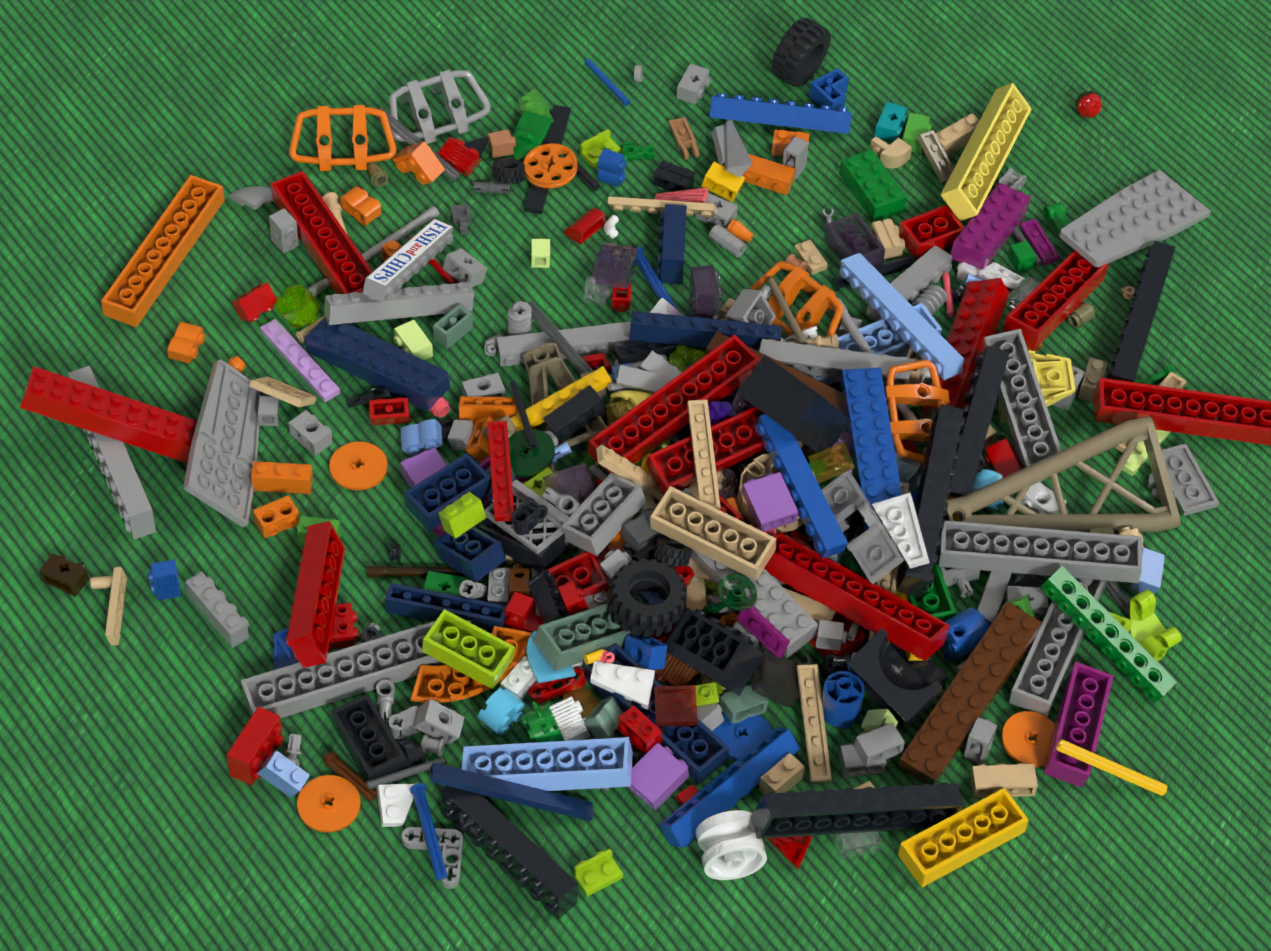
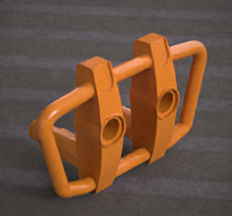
(324, 129)
(816, 306)
(909, 395)

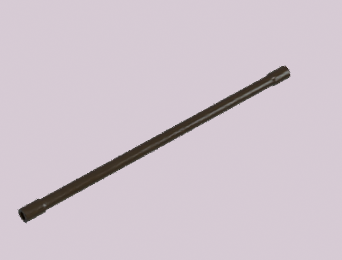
(383, 571)

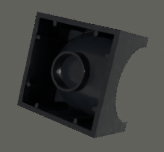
(794, 405)
(893, 681)

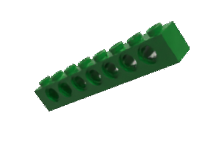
(1108, 634)

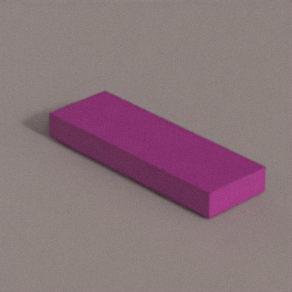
(1039, 241)
(763, 631)

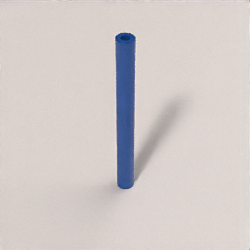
(607, 82)

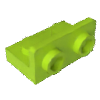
(593, 147)
(708, 693)
(597, 872)

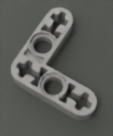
(447, 847)

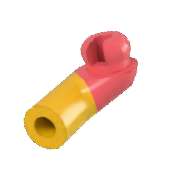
(599, 656)

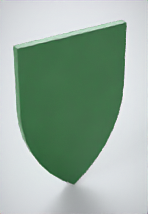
(529, 133)

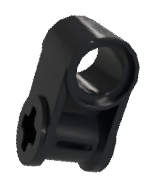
(528, 516)
(834, 664)

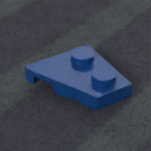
(283, 653)

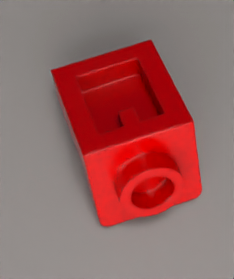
(598, 360)

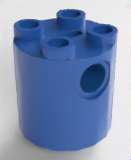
(964, 634)
(842, 699)

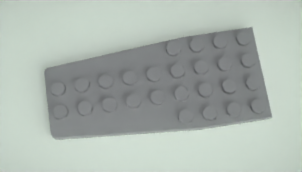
(1133, 219)
(225, 444)

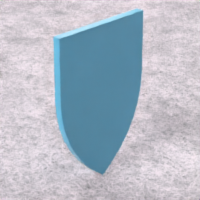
(541, 667)

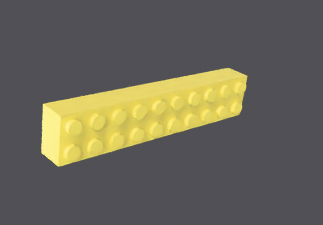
(986, 152)

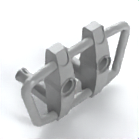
(445, 85)

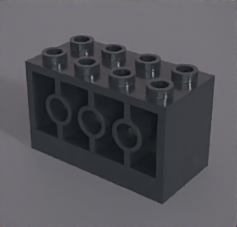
(714, 650)

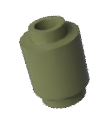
(1081, 315)

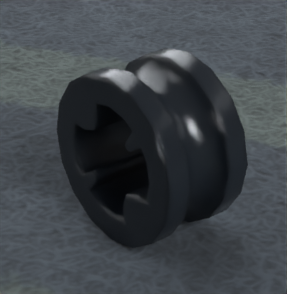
(395, 552)
(371, 630)

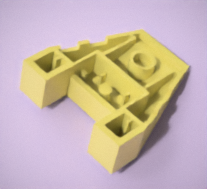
(1054, 378)

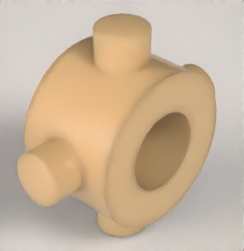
(1128, 292)

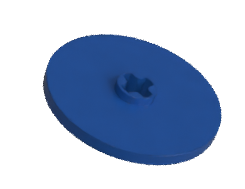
(753, 727)

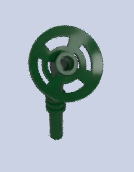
(733, 594)

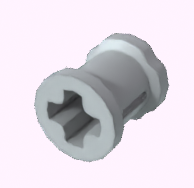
(433, 745)

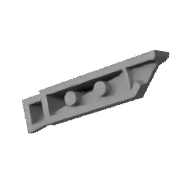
(730, 149)

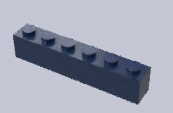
(429, 605)

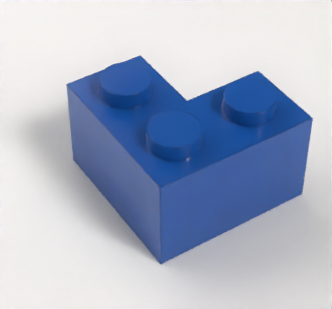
(830, 89)

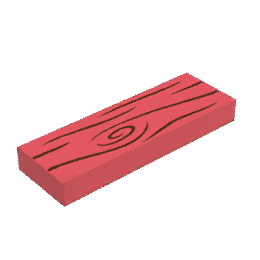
(693, 195)

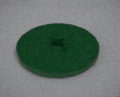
(536, 459)

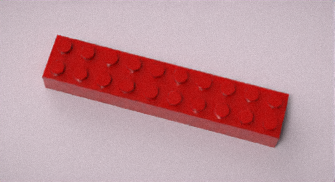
(322, 234)
(975, 319)
(667, 408)
(1184, 410)
(108, 414)
(856, 597)

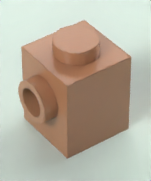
(501, 143)

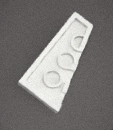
(903, 526)

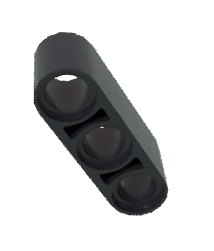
(547, 597)

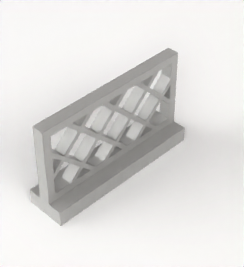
(554, 518)

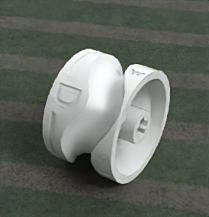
(730, 845)

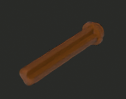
(332, 760)

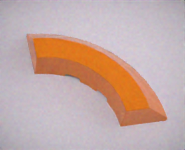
(450, 685)

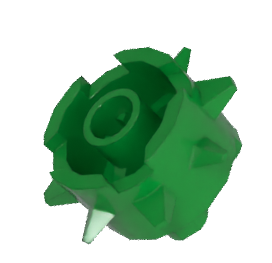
(542, 724)

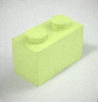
(413, 340)

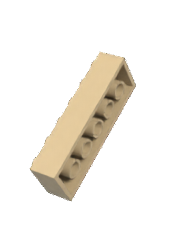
(713, 533)

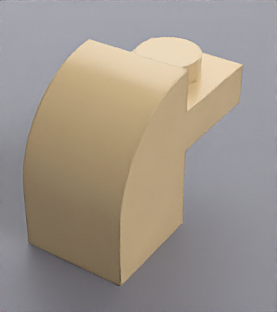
(891, 155)

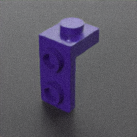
(720, 412)

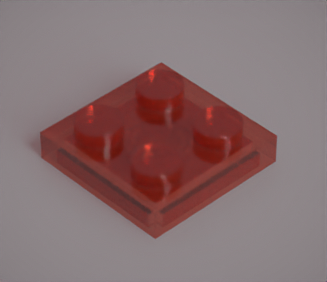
(675, 705)

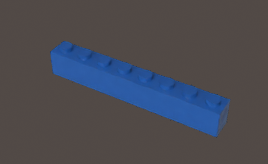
(780, 114)
(802, 487)
(728, 787)

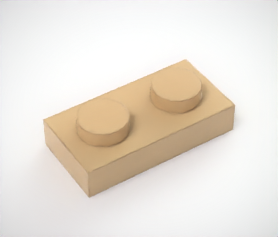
(808, 252)

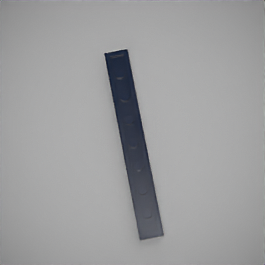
(511, 791)

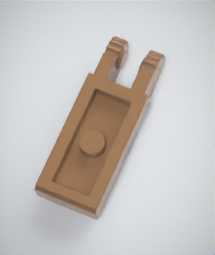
(683, 136)

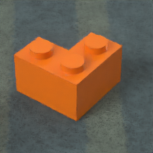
(420, 161)

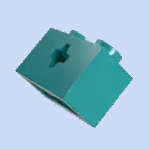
(891, 122)

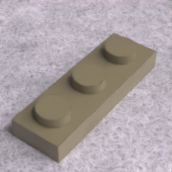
(936, 155)

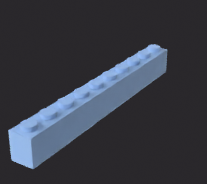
(901, 316)

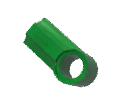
(1057, 215)

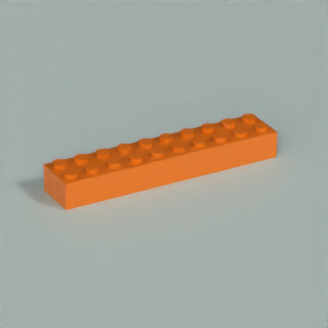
(162, 251)

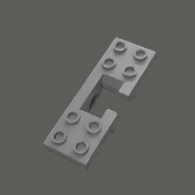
(874, 547)

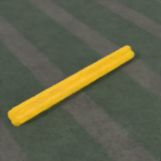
(1111, 767)

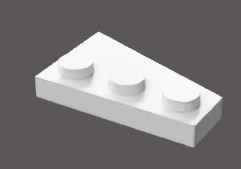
(627, 681)

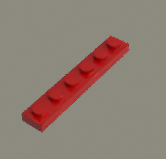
(500, 471)

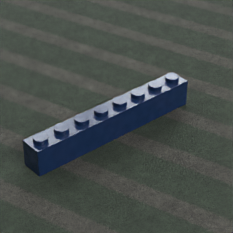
(696, 330)

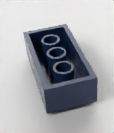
(672, 244)
(444, 488)

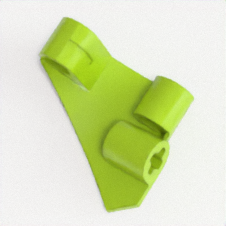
(1148, 629)

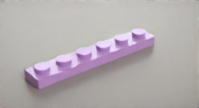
(300, 360)

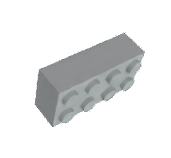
(603, 514)

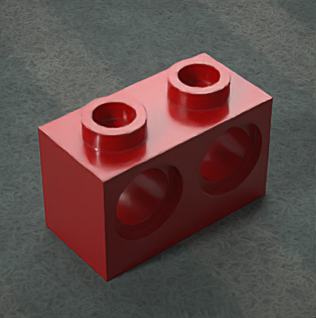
(639, 729)

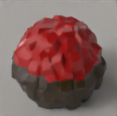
(1088, 104)

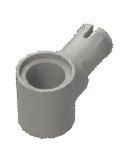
(561, 501)
(385, 701)

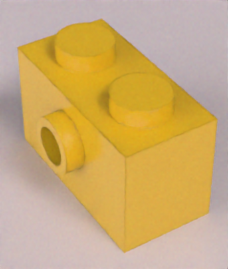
(722, 182)

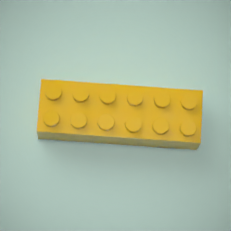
(963, 837)

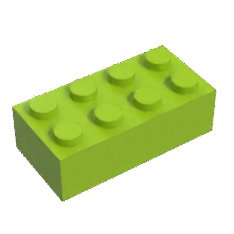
(468, 649)

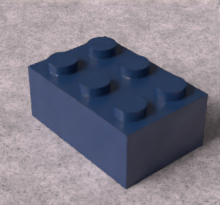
(470, 553)

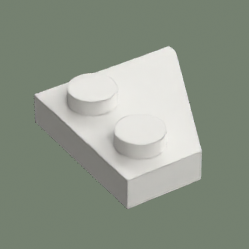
(995, 270)
(394, 803)

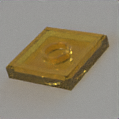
(831, 462)

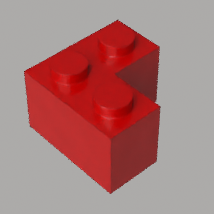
(520, 614)

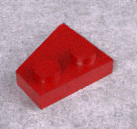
(792, 848)

